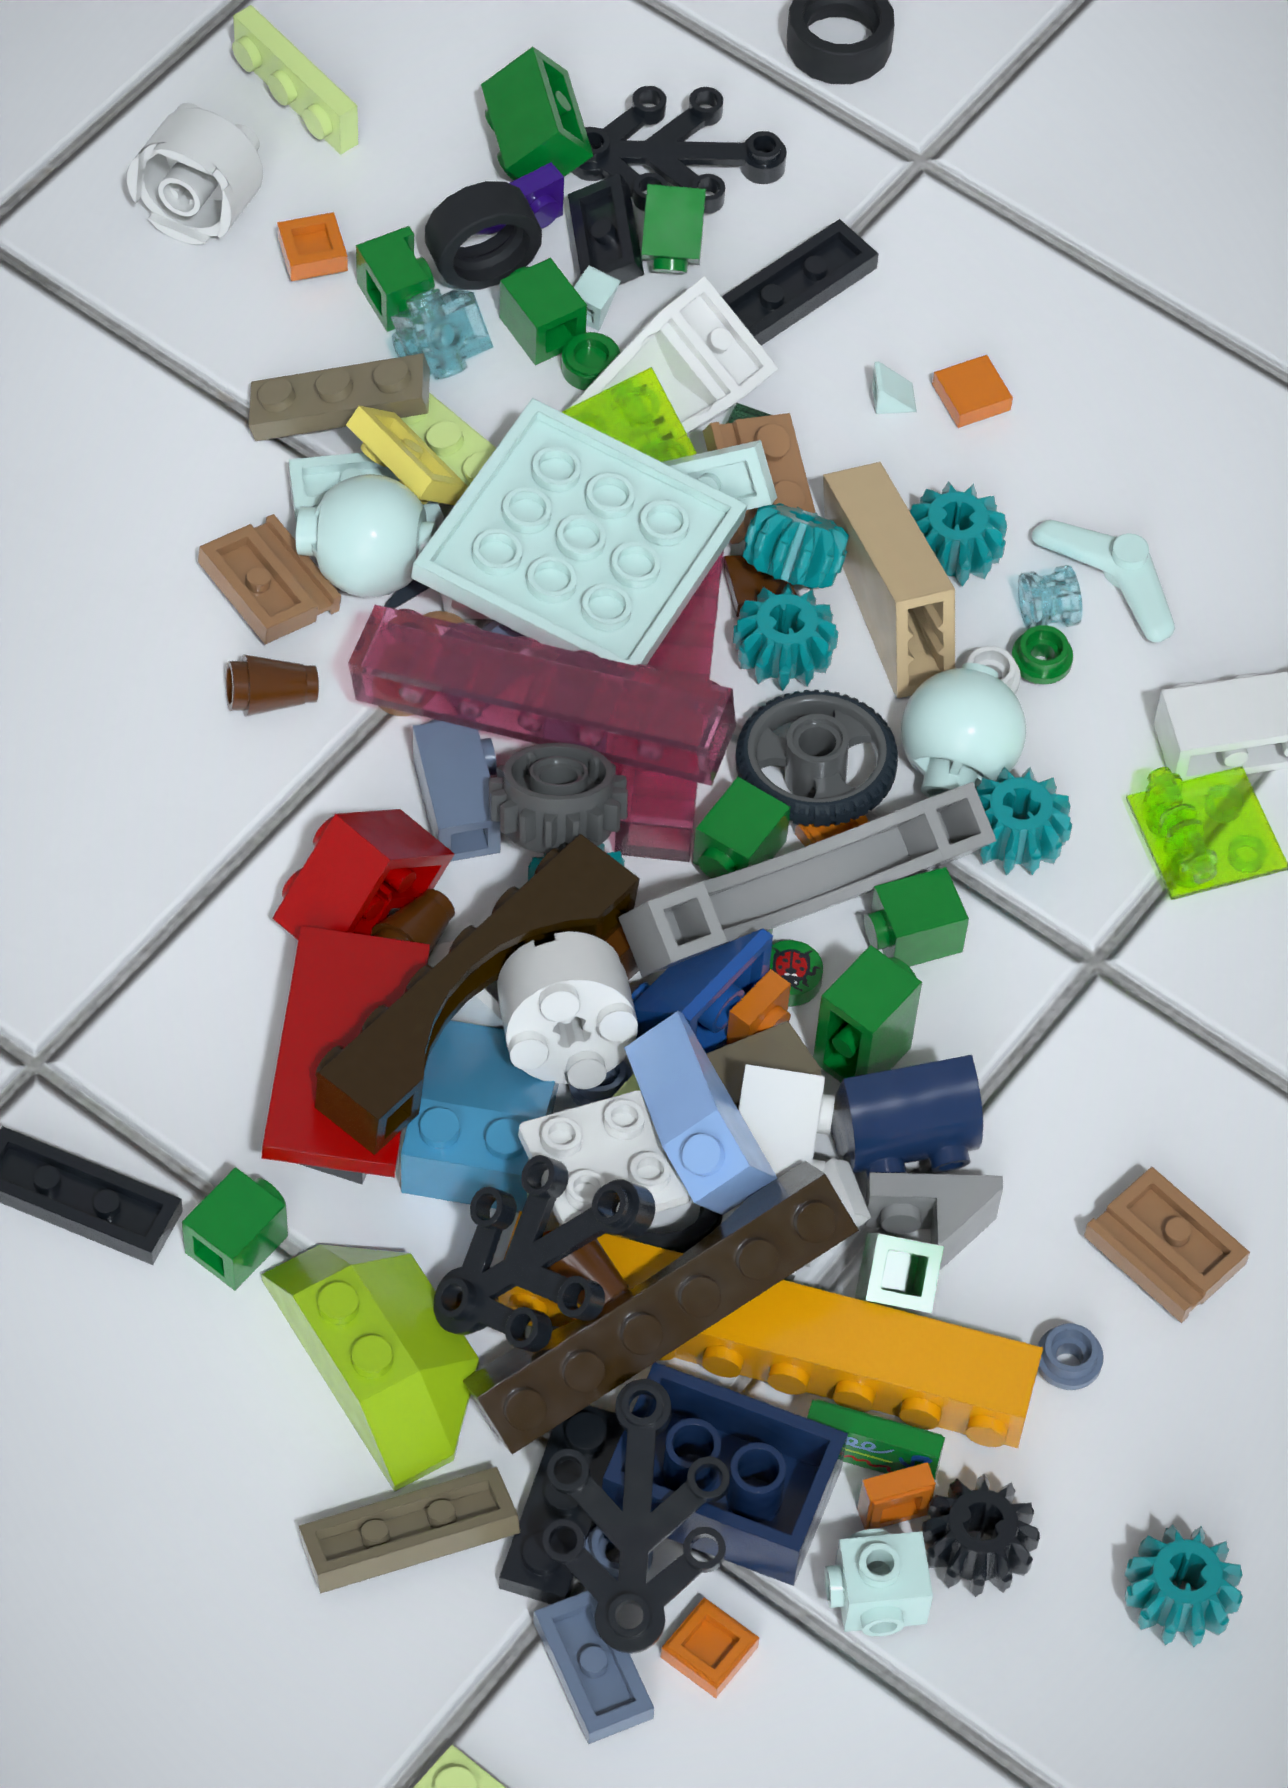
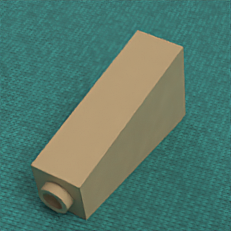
(893, 576)

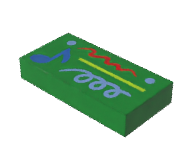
(880, 1442)

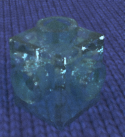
(443, 328)

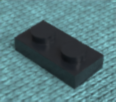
(606, 229)

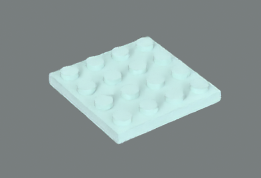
(579, 539)

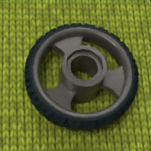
(817, 755)

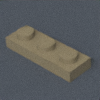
(331, 396)
(409, 1529)

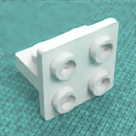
(602, 1145)

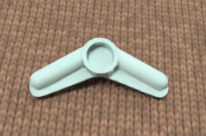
(1124, 564)

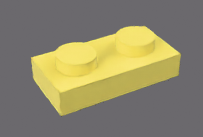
(396, 446)

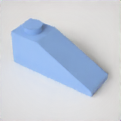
(697, 1117)

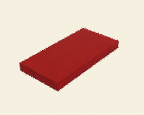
(331, 995)

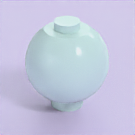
(365, 534)
(962, 728)

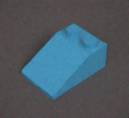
(471, 1118)

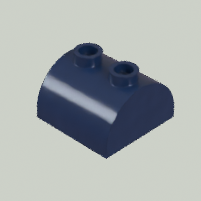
(909, 1117)

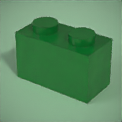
(535, 116)
(867, 1017)

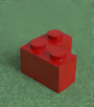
(361, 872)

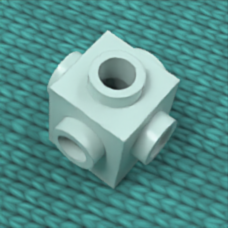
(880, 1582)

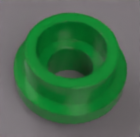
(1043, 642)

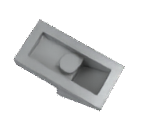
(948, 1204)

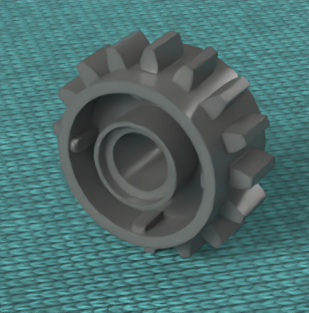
(555, 794)

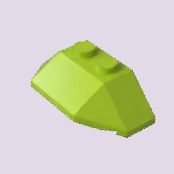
(380, 1352)

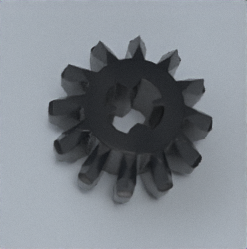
(990, 1514)

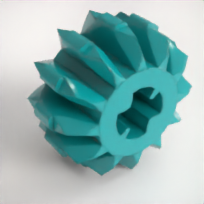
(962, 530)
(795, 546)
(785, 636)
(1026, 820)
(1178, 1608)

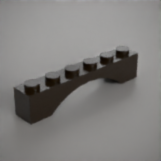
(379, 1076)
(740, 1259)

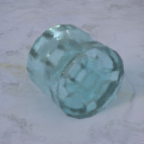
(1050, 598)

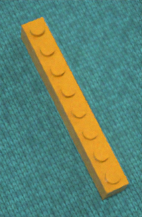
(848, 1352)

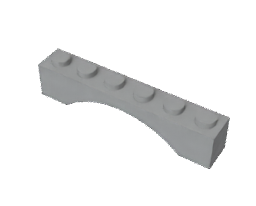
(806, 879)

